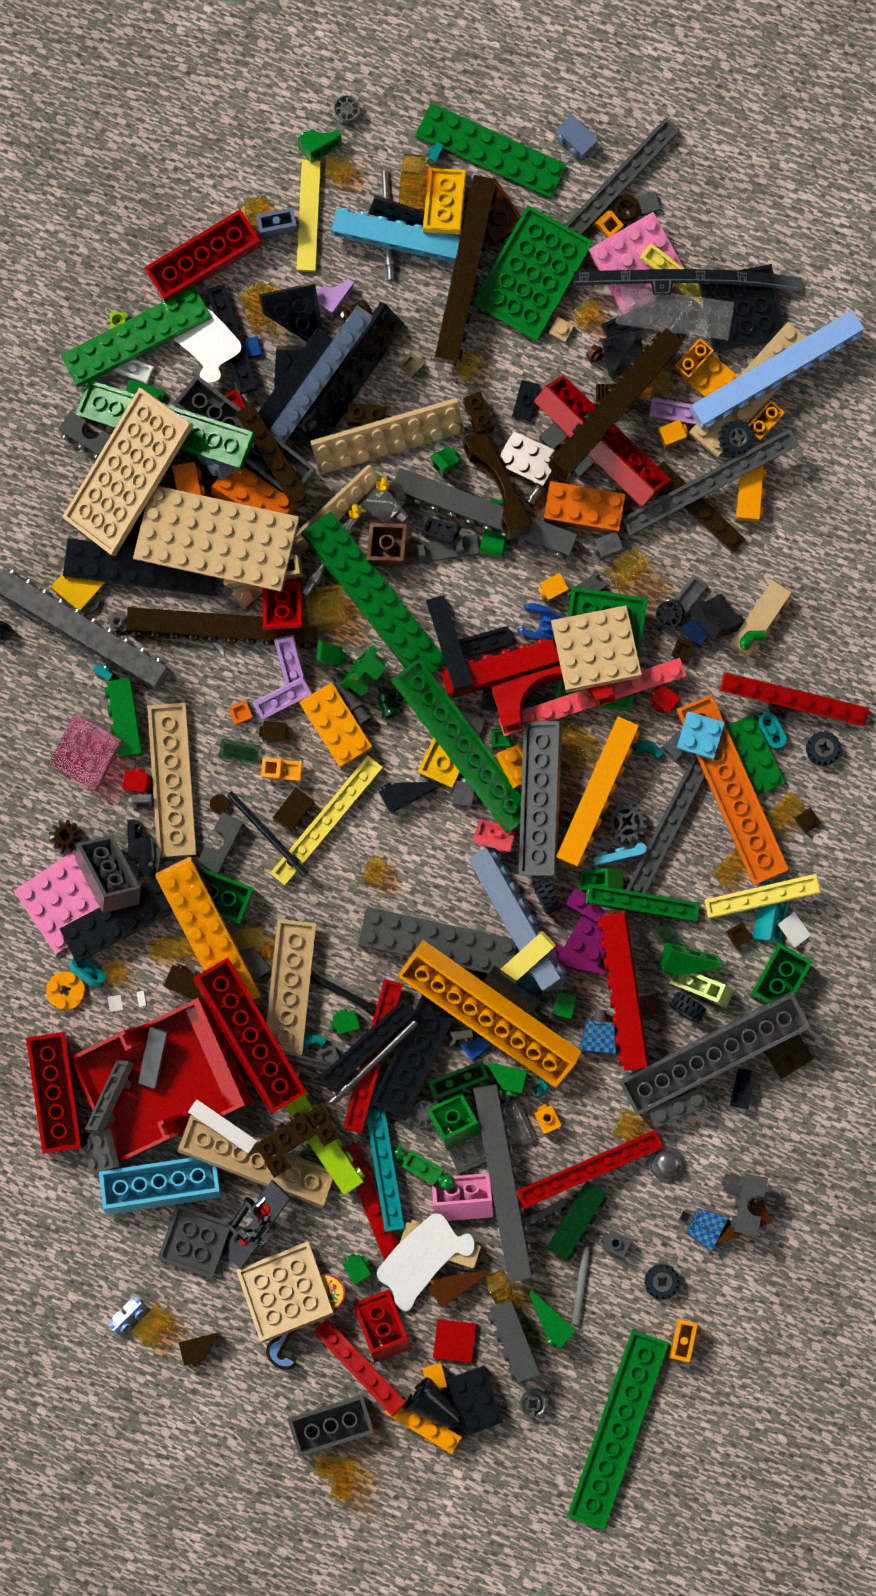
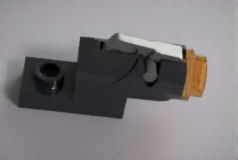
(144, 850)

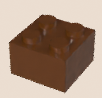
(389, 544)

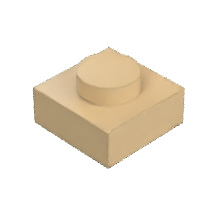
(561, 329)

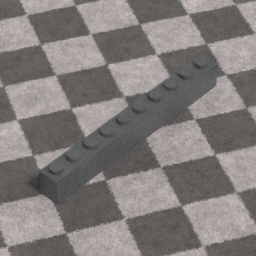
(482, 512)
(502, 1183)

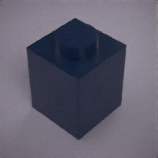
(693, 632)

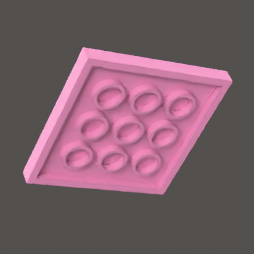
(626, 246)
(57, 899)

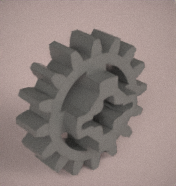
(619, 816)

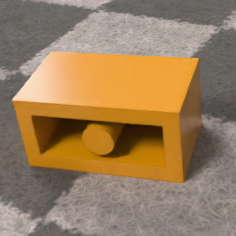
(683, 1340)

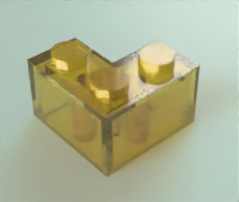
(413, 176)
(341, 1471)

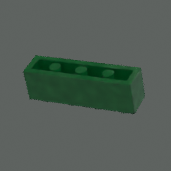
(576, 1220)

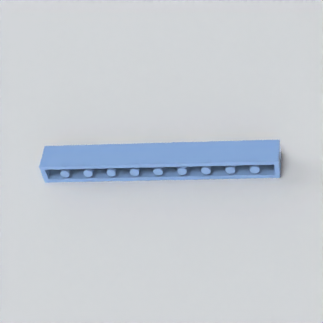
(777, 369)

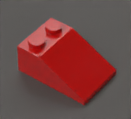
(283, 608)
(381, 1326)

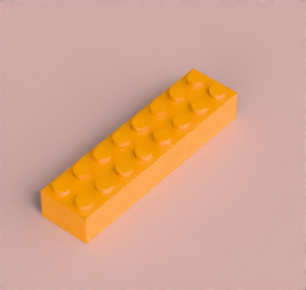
(598, 789)
(202, 920)

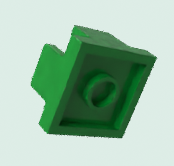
(365, 668)

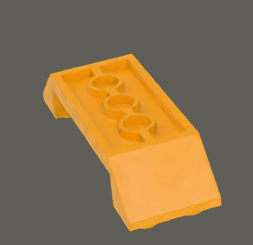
(707, 374)

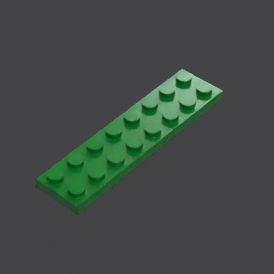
(491, 150)
(135, 336)

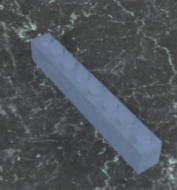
(321, 373)
(515, 914)

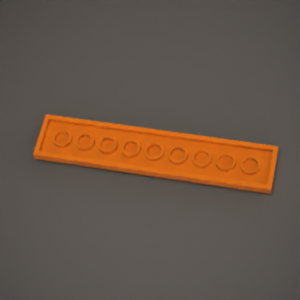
(738, 801)

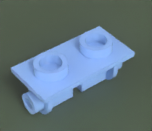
(122, 1323)

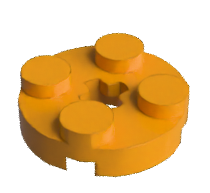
(75, 995)

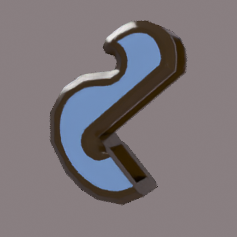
(274, 1352)

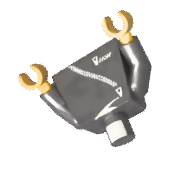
(382, 502)

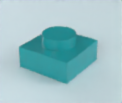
(433, 153)
(103, 672)

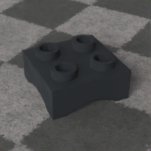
(621, 351)
(717, 617)

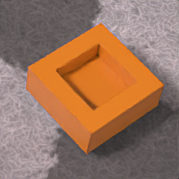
(240, 712)

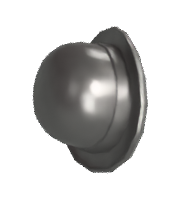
(667, 1164)

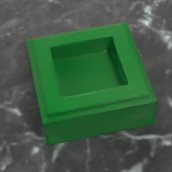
(499, 740)

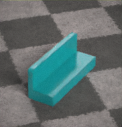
(767, 921)

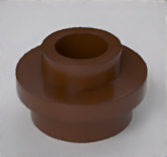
(594, 353)

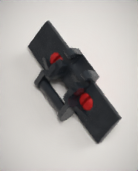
(260, 1229)

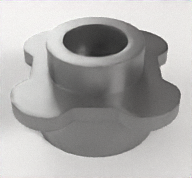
(113, 618)

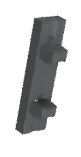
(441, 550)
(116, 1082)

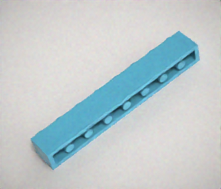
(394, 235)

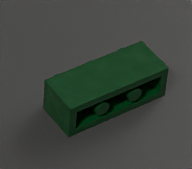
(458, 1080)

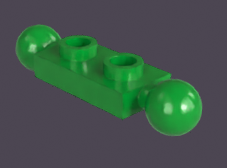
(423, 1168)

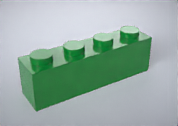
(124, 716)

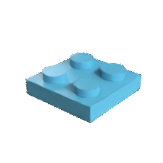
(700, 735)

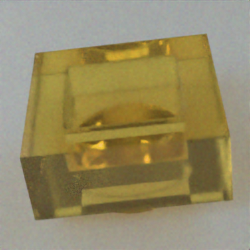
(114, 971)

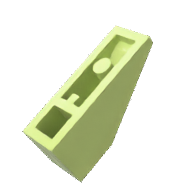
(704, 988)

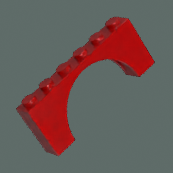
(512, 694)

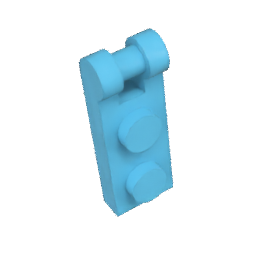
(620, 854)

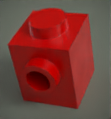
(663, 699)
(136, 781)

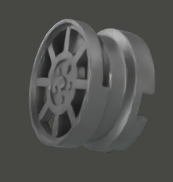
(347, 110)
(420, 1115)
(533, 1403)

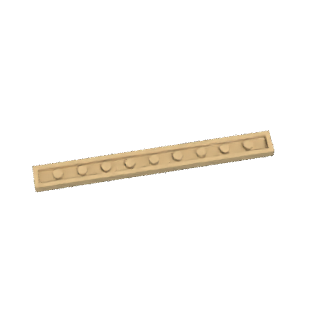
(338, 505)

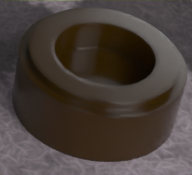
(219, 803)

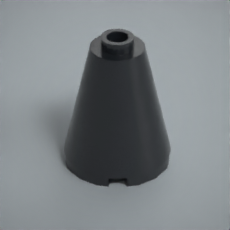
(432, 1404)

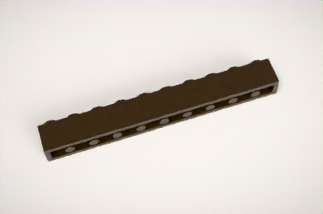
(465, 270)
(615, 404)
(212, 627)

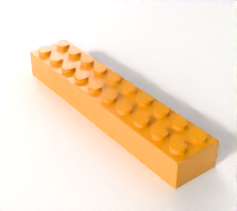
(489, 1013)

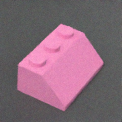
(467, 1200)

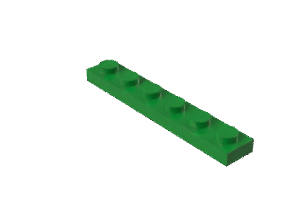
(642, 903)

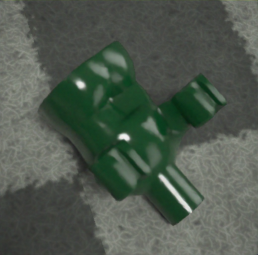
(387, 703)

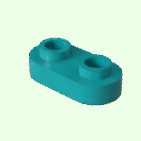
(773, 730)
(87, 972)

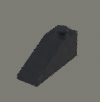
(401, 794)

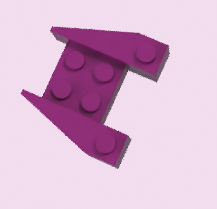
(584, 947)

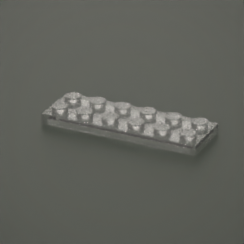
(675, 312)

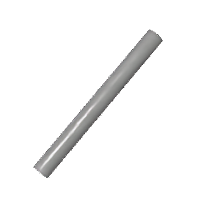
(581, 1285)

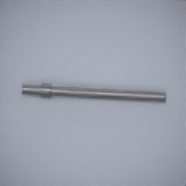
(389, 261)
(314, 578)
(345, 1088)

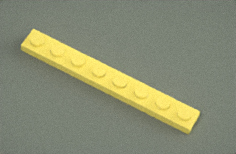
(328, 818)

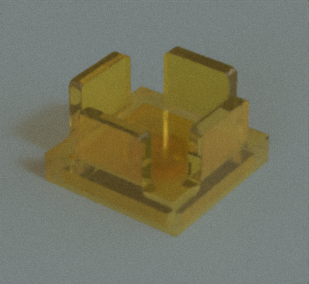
(251, 304)
(627, 568)
(326, 607)
(575, 744)

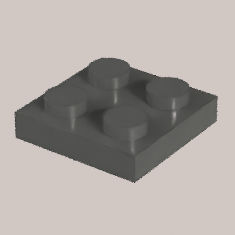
(100, 1151)

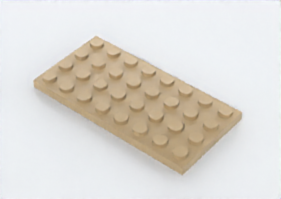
(127, 471)
(216, 538)

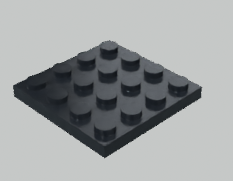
(755, 312)

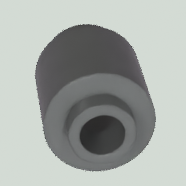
(730, 1183)

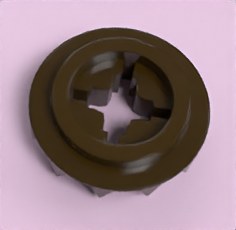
(627, 201)

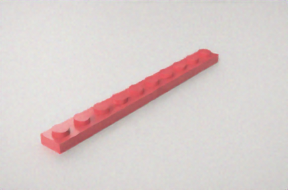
(583, 700)

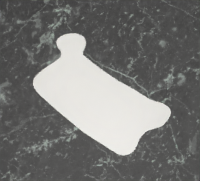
(211, 345)
(420, 1257)

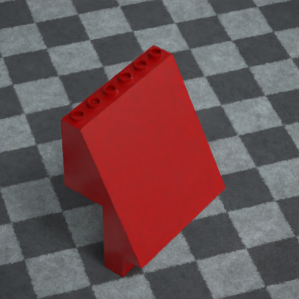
(194, 1067)

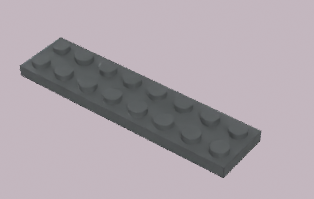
(540, 798)

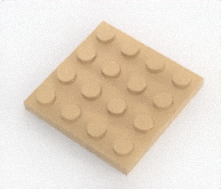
(596, 649)
(285, 1292)

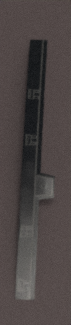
(663, 279)

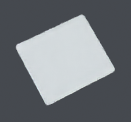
(794, 929)

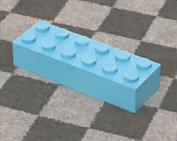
(158, 1185)

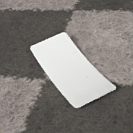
(115, 1002)

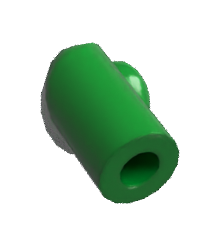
(749, 637)

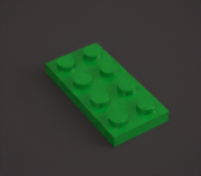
(755, 755)

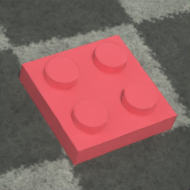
(493, 835)

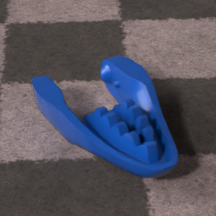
(545, 627)

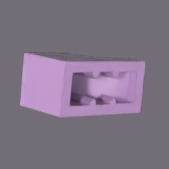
(333, 297)

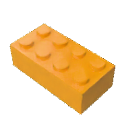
(335, 725)

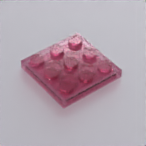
(85, 752)

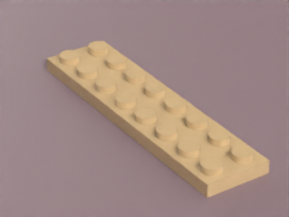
(387, 436)
(709, 436)
(171, 779)
(290, 984)
(303, 1181)

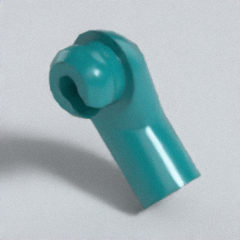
(648, 746)
(311, 1039)
(540, 1088)

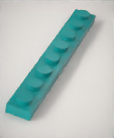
(384, 1166)

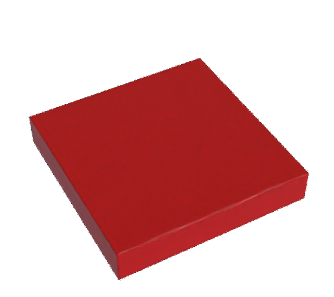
(454, 1340)

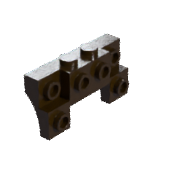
(297, 1131)

